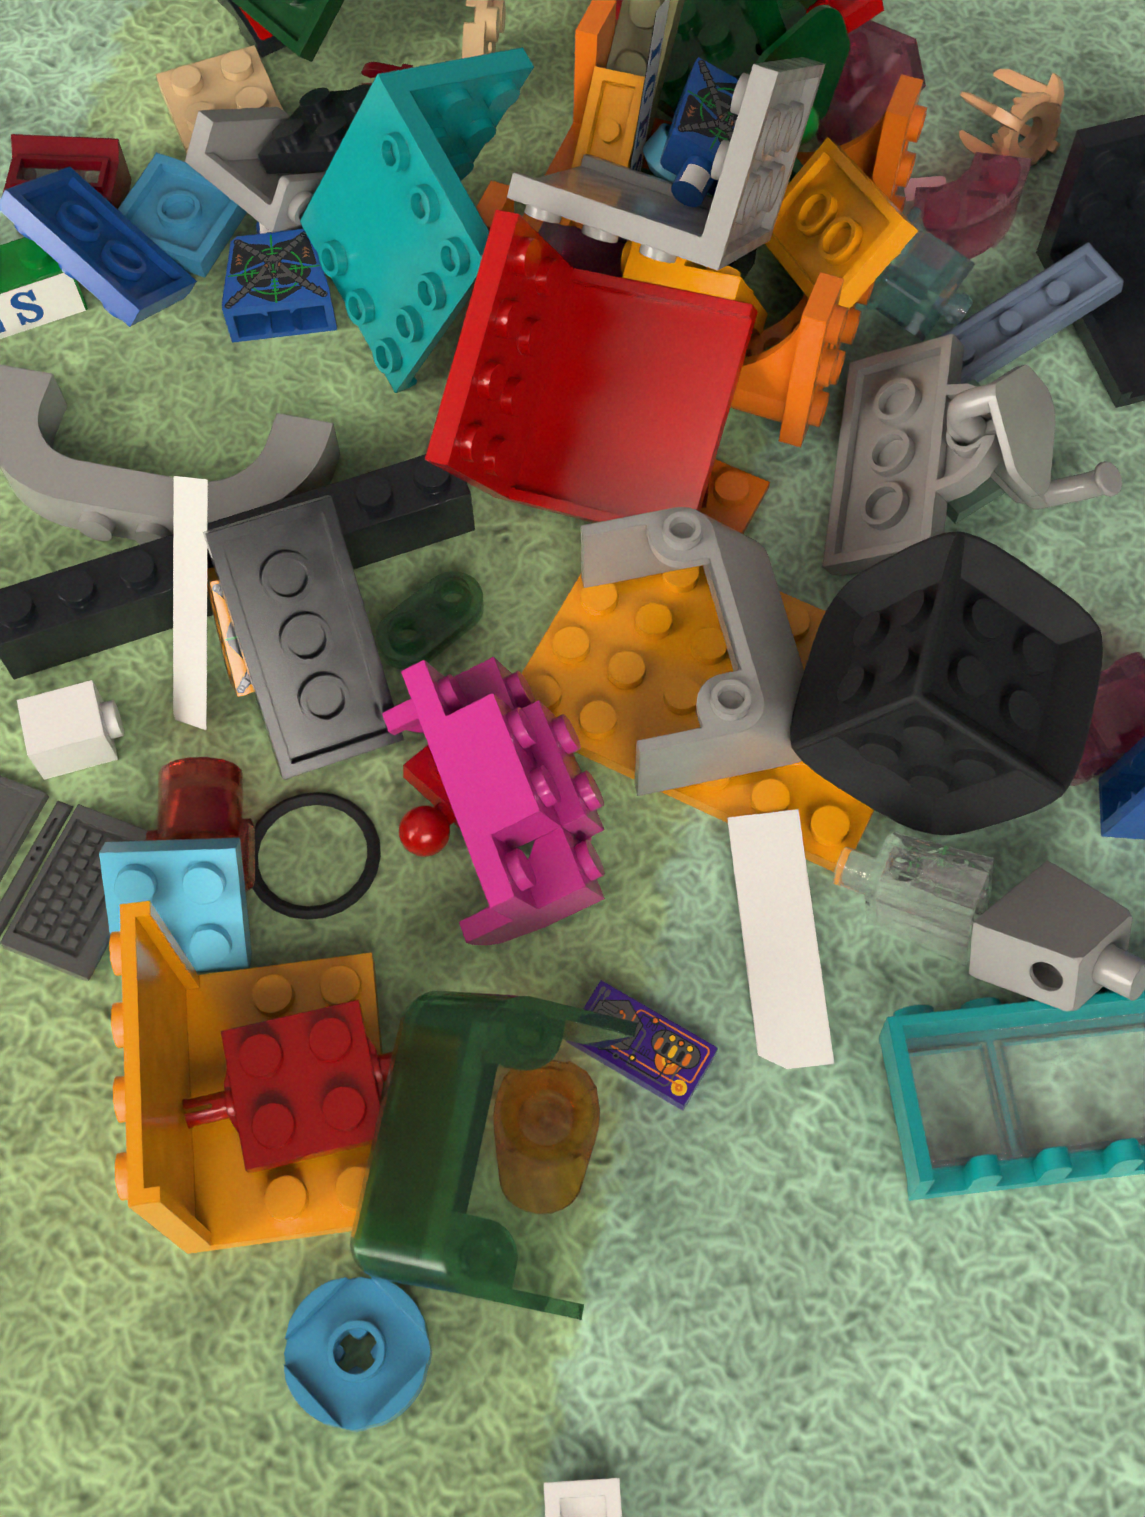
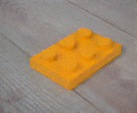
(837, 225)

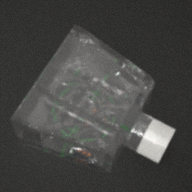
(921, 891)

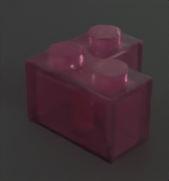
(869, 80)

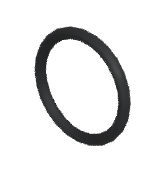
(355, 893)

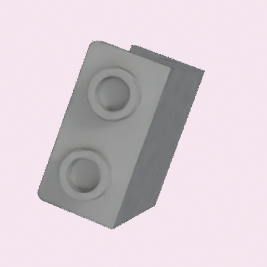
(226, 154)

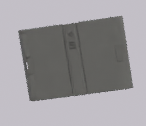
(65, 909)

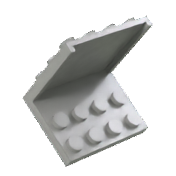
(749, 169)

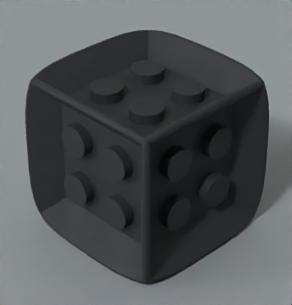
(949, 687)

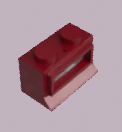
(94, 159)

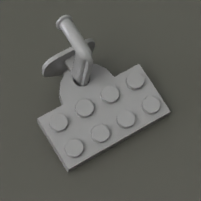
(925, 439)

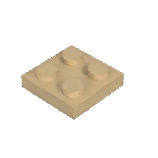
(215, 83)

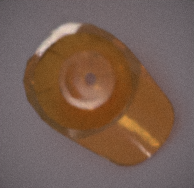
(537, 1165)

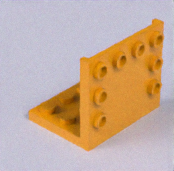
(170, 1029)

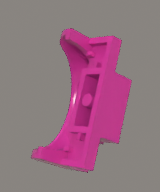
(509, 784)

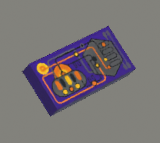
(660, 1055)

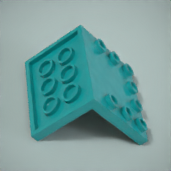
(393, 203)

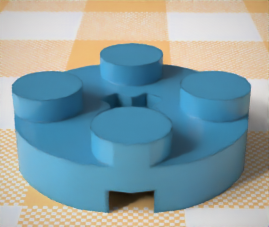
(313, 1353)

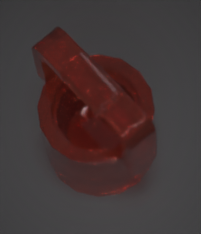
(204, 802)

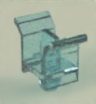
(922, 283)

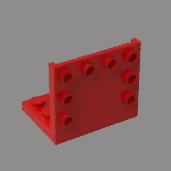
(586, 384)

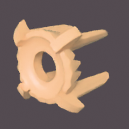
(1037, 102)

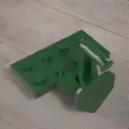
(756, 31)

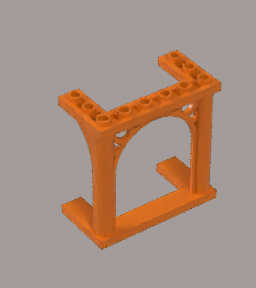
(806, 354)

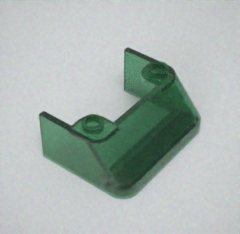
(430, 1136)

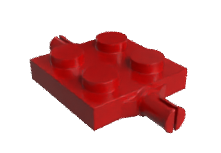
(298, 1086)

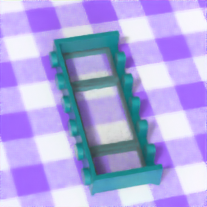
(1017, 1093)

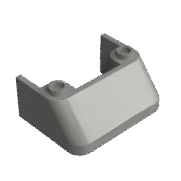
(739, 712)

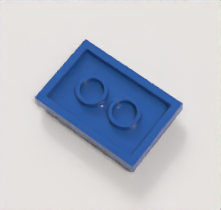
(96, 245)

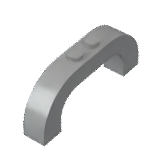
(133, 503)

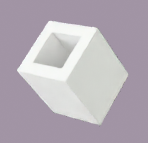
(69, 729)

